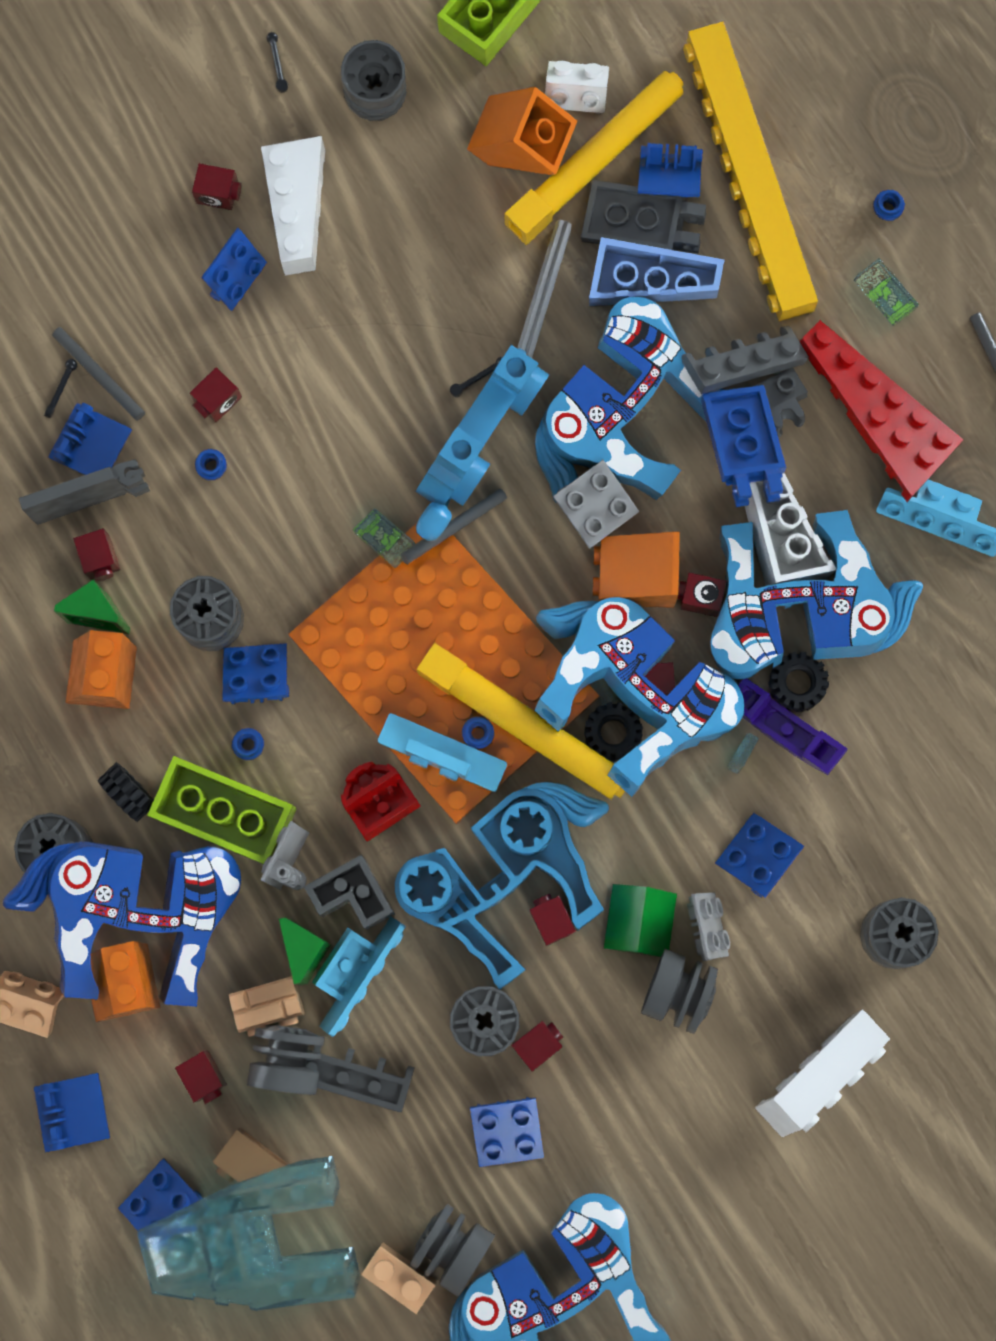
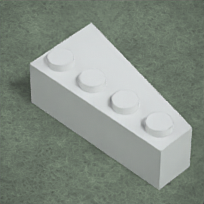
(294, 190)
(785, 539)

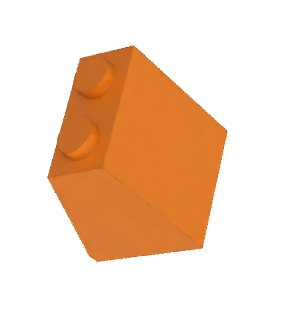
(522, 132)
(638, 568)
(101, 670)
(123, 980)

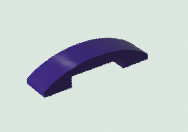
(789, 730)

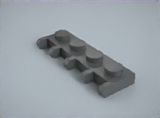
(745, 362)
(361, 1081)

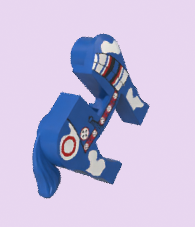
(101, 885)

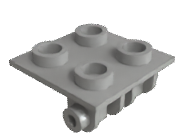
(595, 504)
(278, 868)
(708, 912)

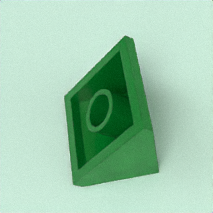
(91, 608)
(640, 920)
(303, 950)

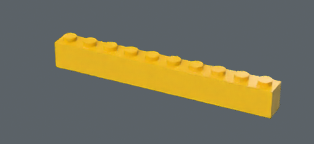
(751, 172)

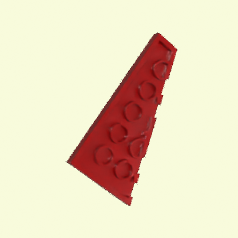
(885, 415)

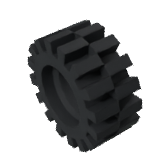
(812, 668)
(607, 713)
(126, 791)

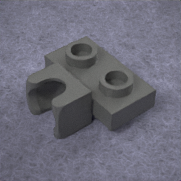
(783, 396)

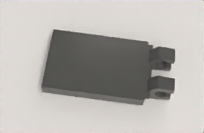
(644, 219)
(85, 492)

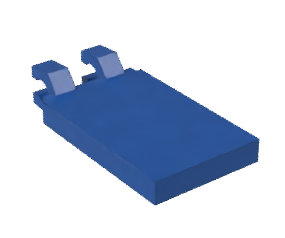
(745, 441)

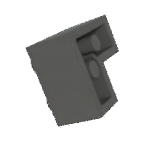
(354, 885)

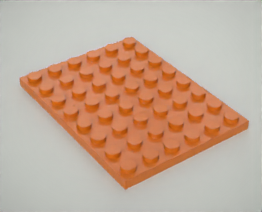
(385, 624)

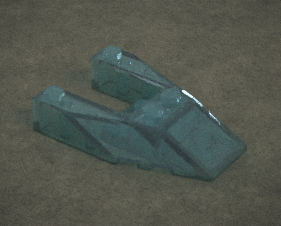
(230, 1249)

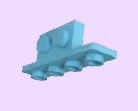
(942, 513)
(442, 752)
(351, 970)

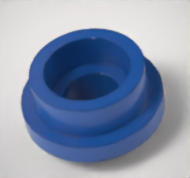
(893, 198)
(207, 456)
(478, 722)
(243, 735)

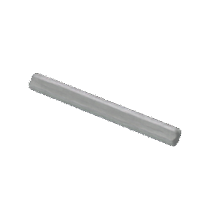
(544, 287)

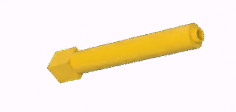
(536, 208)
(518, 719)

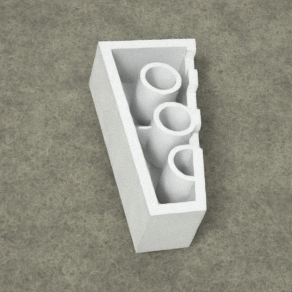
(824, 1075)

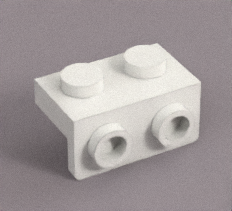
(577, 86)

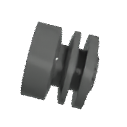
(373, 64)
(214, 629)
(46, 828)
(880, 928)
(680, 991)
(465, 1025)
(286, 1060)
(452, 1249)

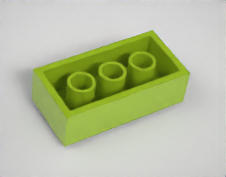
(482, 25)
(220, 810)

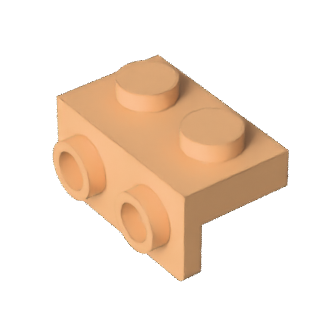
(28, 1003)

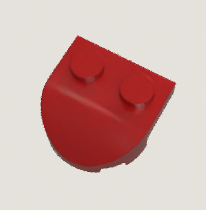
(377, 798)

